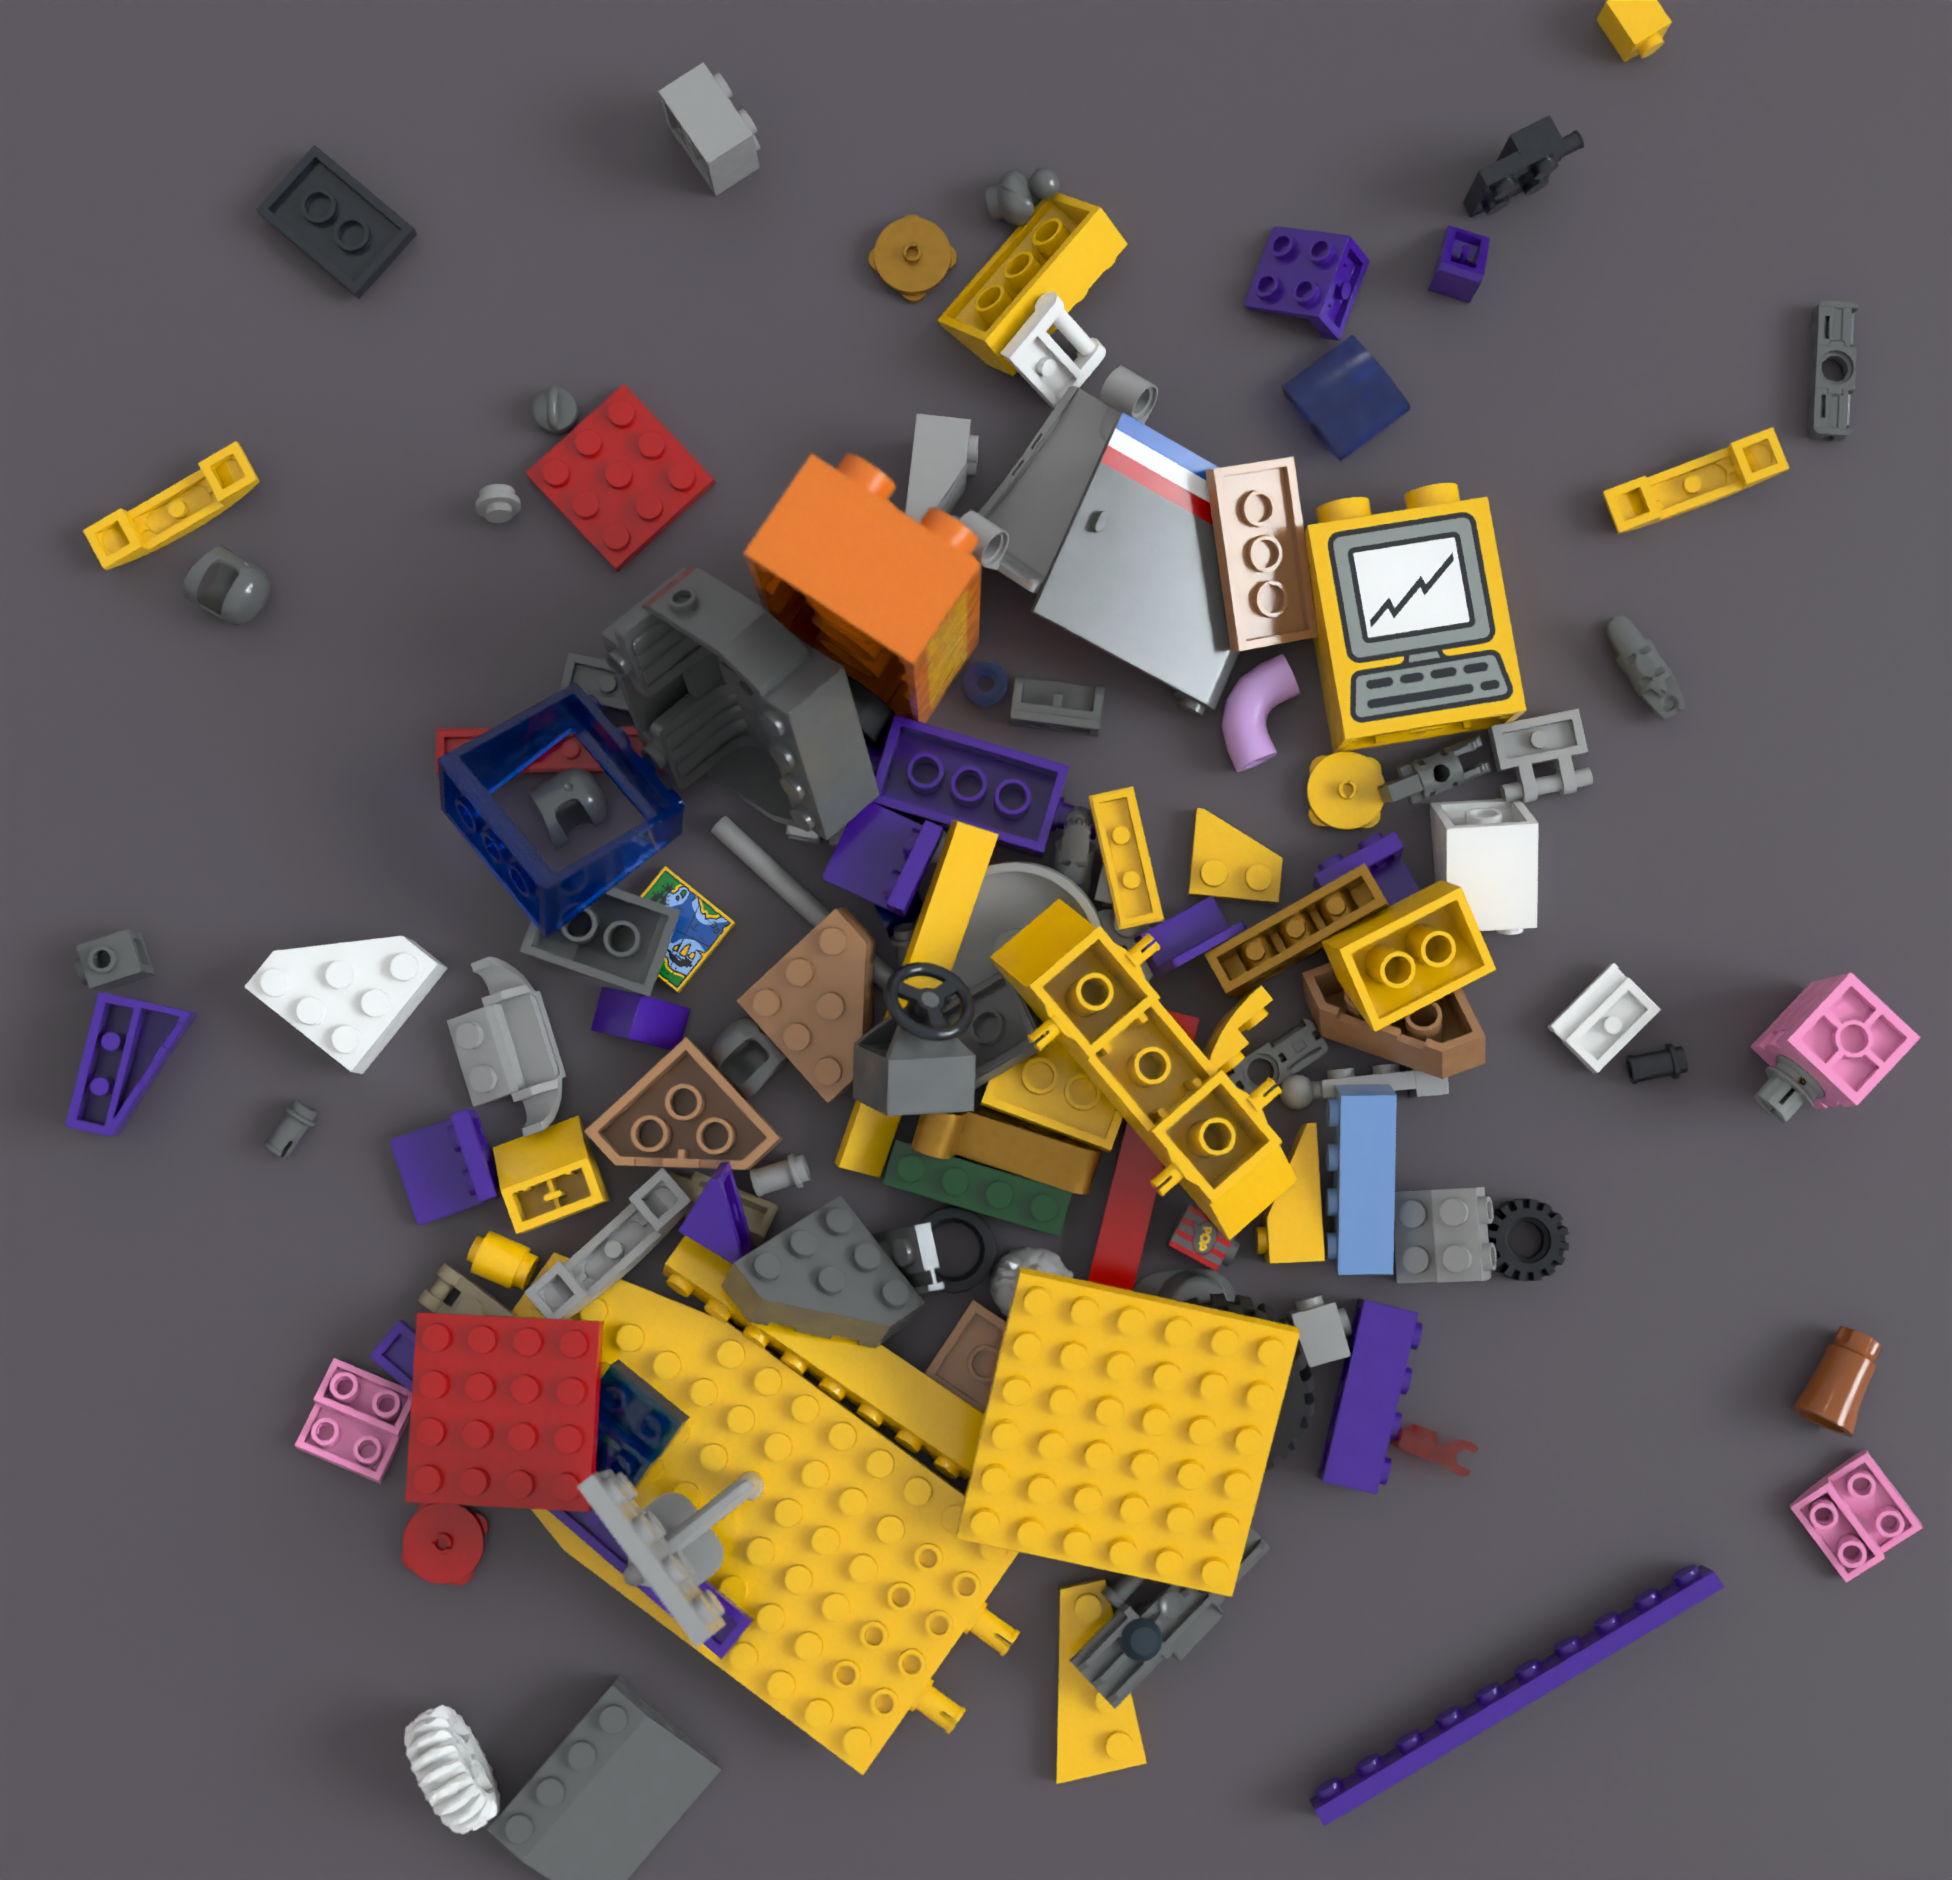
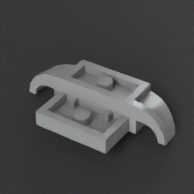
(510, 1046)

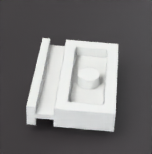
(1604, 1018)

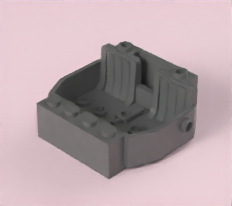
(743, 701)

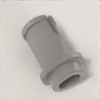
(780, 1175)

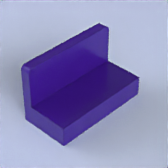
(1188, 936)

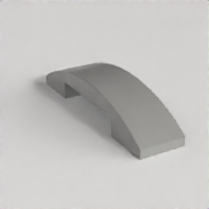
(613, 1251)

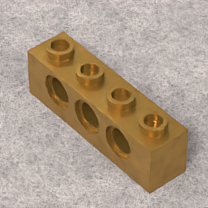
(1295, 931)

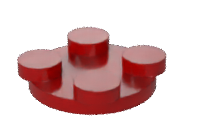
(444, 1543)

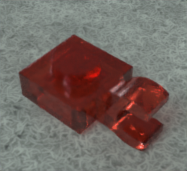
(1422, 1443)

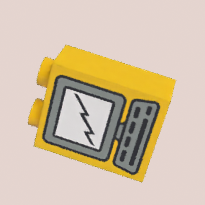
(1411, 620)

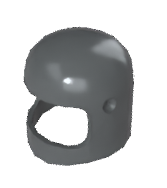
(237, 590)
(557, 800)
(746, 1056)

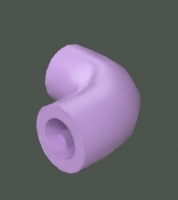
(1248, 710)

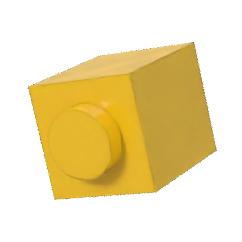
(1634, 26)

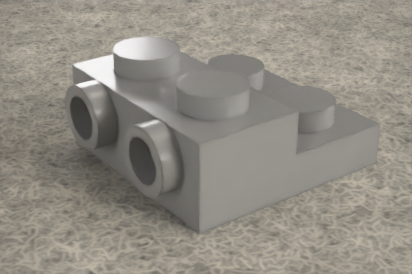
(1443, 1235)

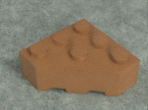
(819, 1001)
(1433, 1040)
(683, 1118)

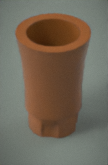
(1839, 1382)

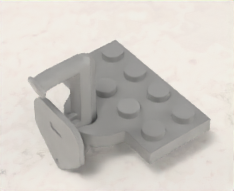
(671, 1543)

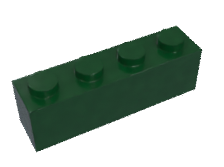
(978, 1189)

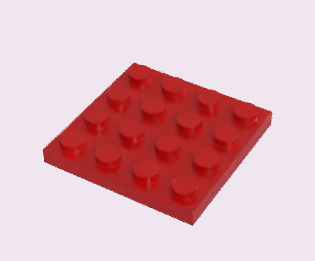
(504, 1411)

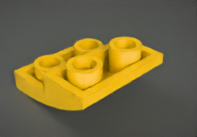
(1226, 1041)

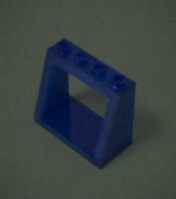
(499, 754)

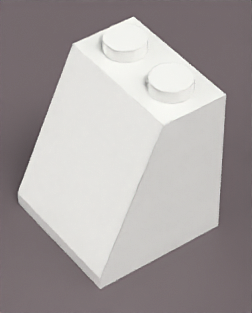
(1493, 856)

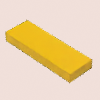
(1125, 858)

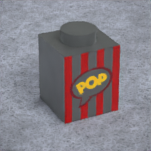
(1201, 1240)

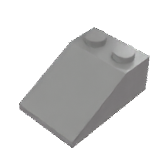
(940, 464)

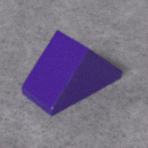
(1460, 264)
(640, 1018)
(719, 1218)

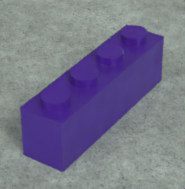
(1368, 1396)

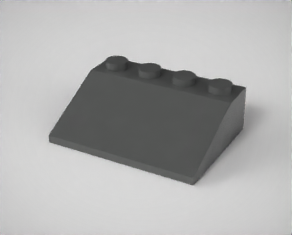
(606, 1792)

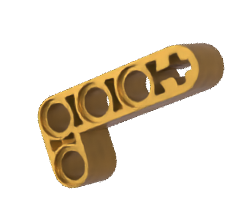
(1009, 1147)

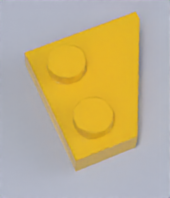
(1231, 863)

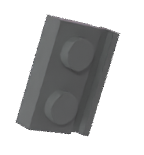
(914, 1255)

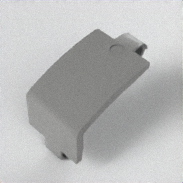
(1037, 499)

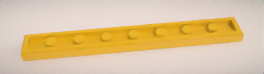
(936, 942)

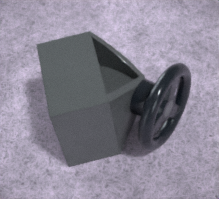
(911, 1057)

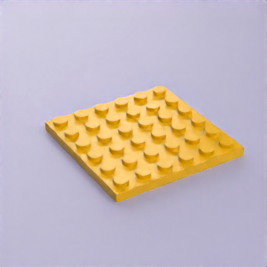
(1127, 1431)

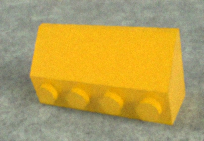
(1057, 251)

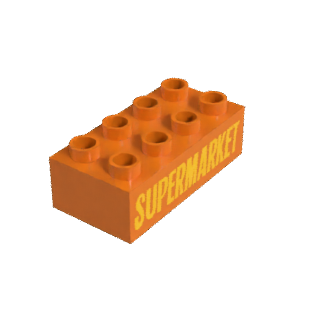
(871, 583)

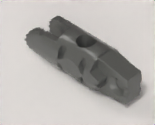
(1645, 668)
(1417, 777)
(1075, 851)

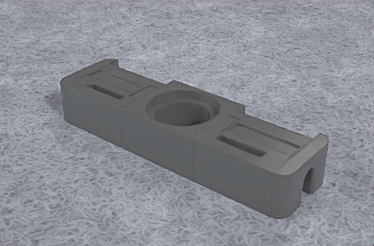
(1831, 340)
(1287, 1056)

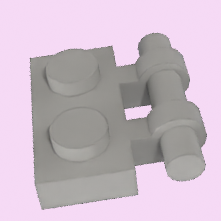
(1540, 741)

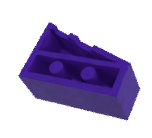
(121, 1060)

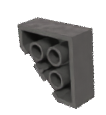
(825, 1281)

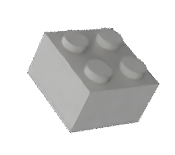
(711, 128)

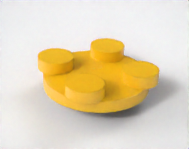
(1344, 791)

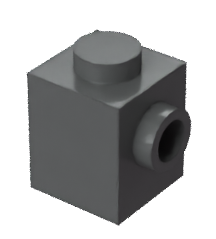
(113, 960)

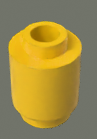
(502, 1261)

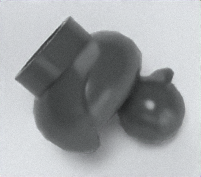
(1014, 194)

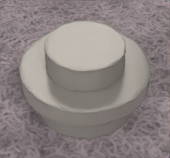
(497, 503)

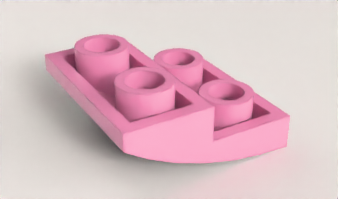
(356, 1421)
(1855, 1515)

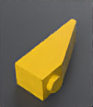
(1294, 1220)

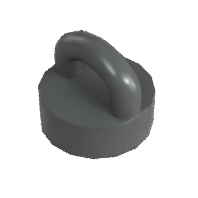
(555, 410)

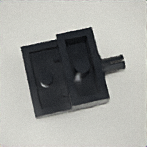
(1521, 166)

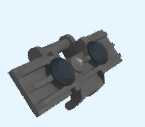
(1144, 1635)

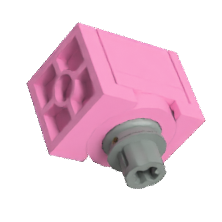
(1829, 1047)

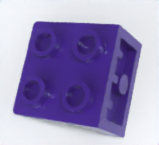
(1309, 278)
(883, 857)
(447, 1167)

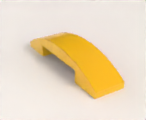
(1696, 482)
(175, 511)

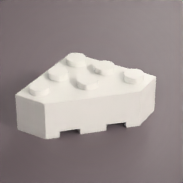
(348, 993)

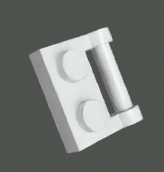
(1040, 357)

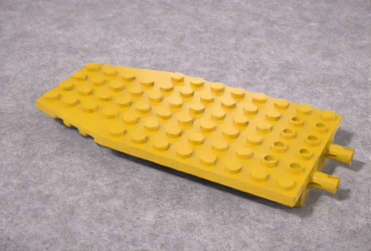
(839, 1556)

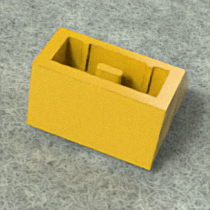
(549, 1175)

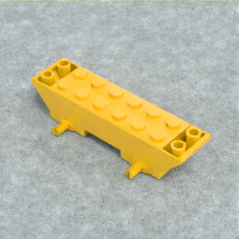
(1147, 1066)

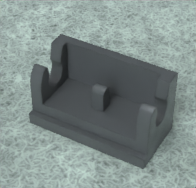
(1057, 706)

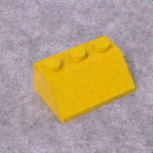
(1409, 954)

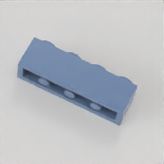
(1362, 1179)

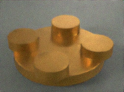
(912, 257)

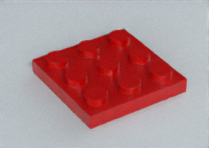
(620, 478)

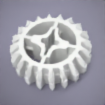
(452, 1769)

